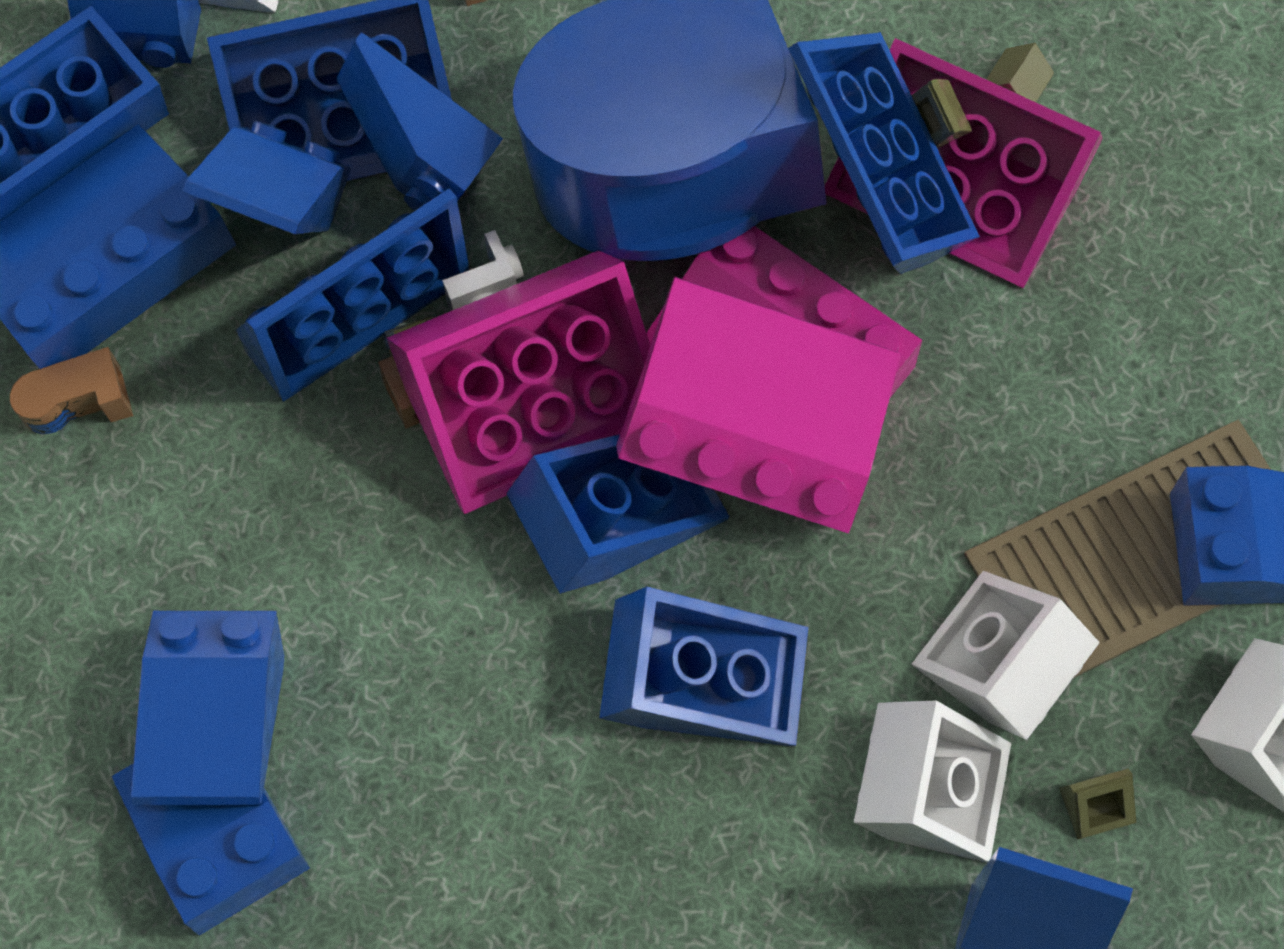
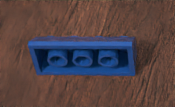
(68, 104)

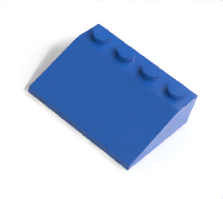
(290, 71)
(885, 148)
(102, 248)
(357, 297)

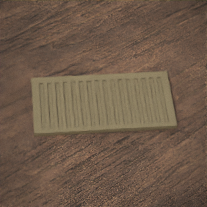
(1115, 548)

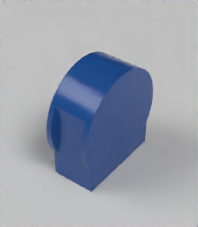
(666, 126)

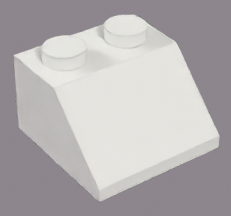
(1007, 652)
(1246, 723)
(933, 779)

